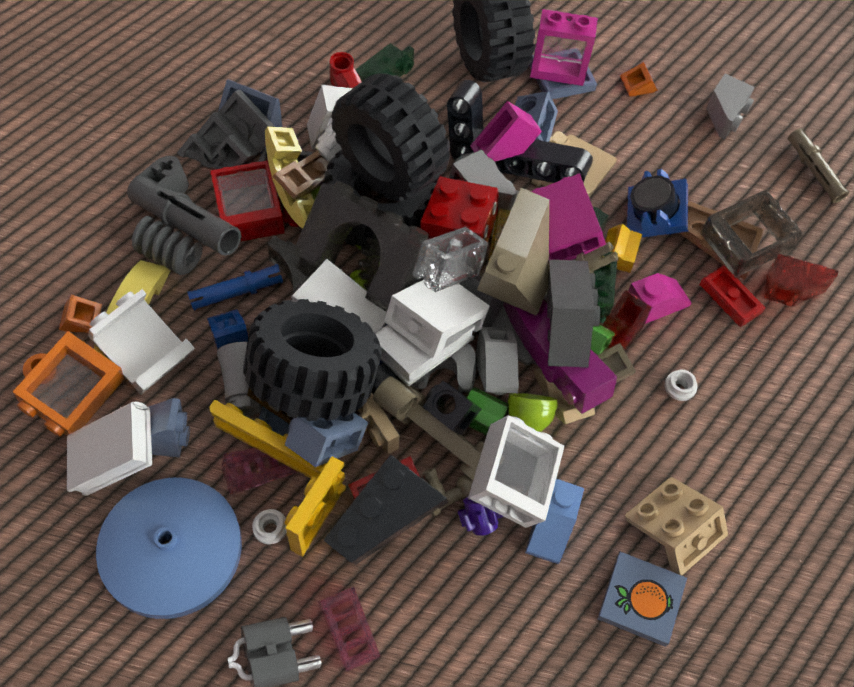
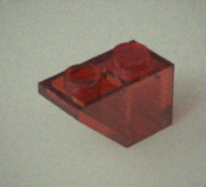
(796, 281)

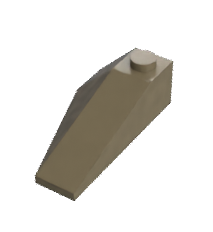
(521, 257)

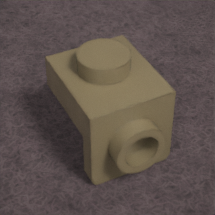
(618, 362)

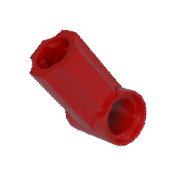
(343, 71)

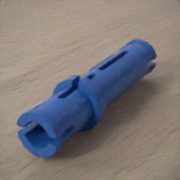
(235, 287)

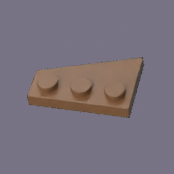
(697, 218)

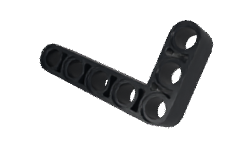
(540, 161)

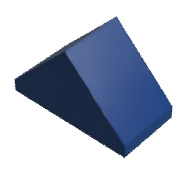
(228, 328)

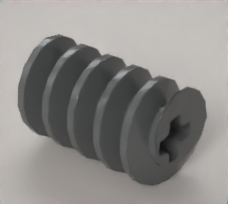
(166, 246)

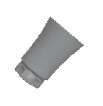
(236, 388)

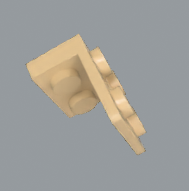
(680, 521)

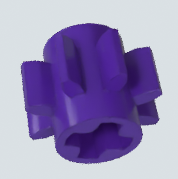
(478, 518)

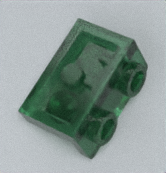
(388, 61)

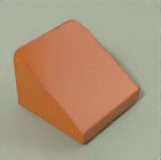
(638, 81)
(78, 314)

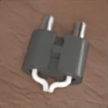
(271, 654)

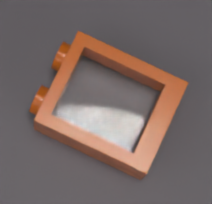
(68, 385)

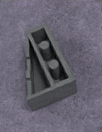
(571, 312)

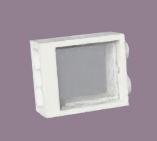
(517, 471)

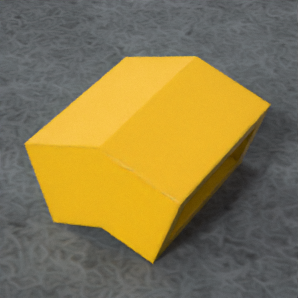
(625, 244)

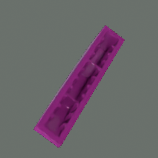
(579, 385)

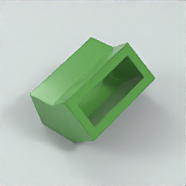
(601, 339)
(492, 409)

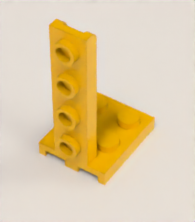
(322, 489)

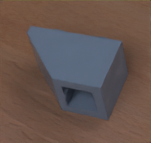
(168, 428)

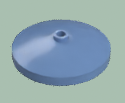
(173, 576)

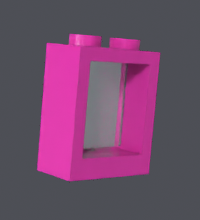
(563, 47)

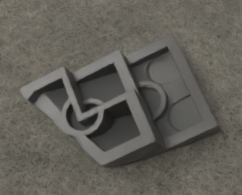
(230, 135)

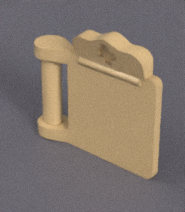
(600, 167)

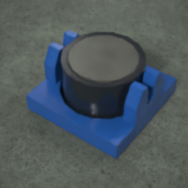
(657, 205)

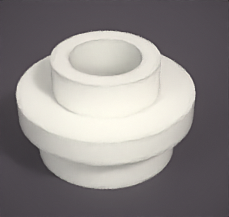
(684, 378)
(267, 517)

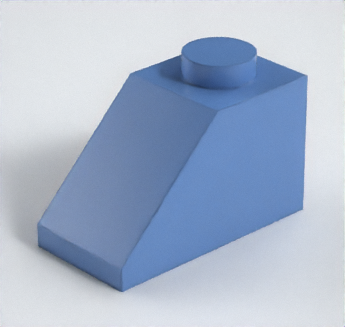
(551, 536)

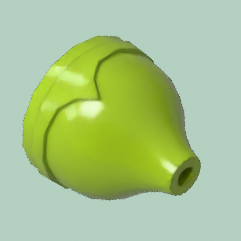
(533, 409)

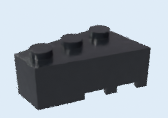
(383, 510)

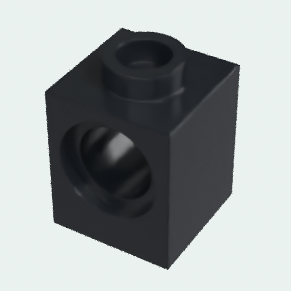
(463, 413)

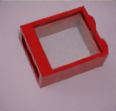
(248, 199)

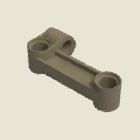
(407, 404)

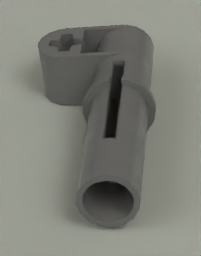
(162, 191)

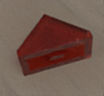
(627, 319)

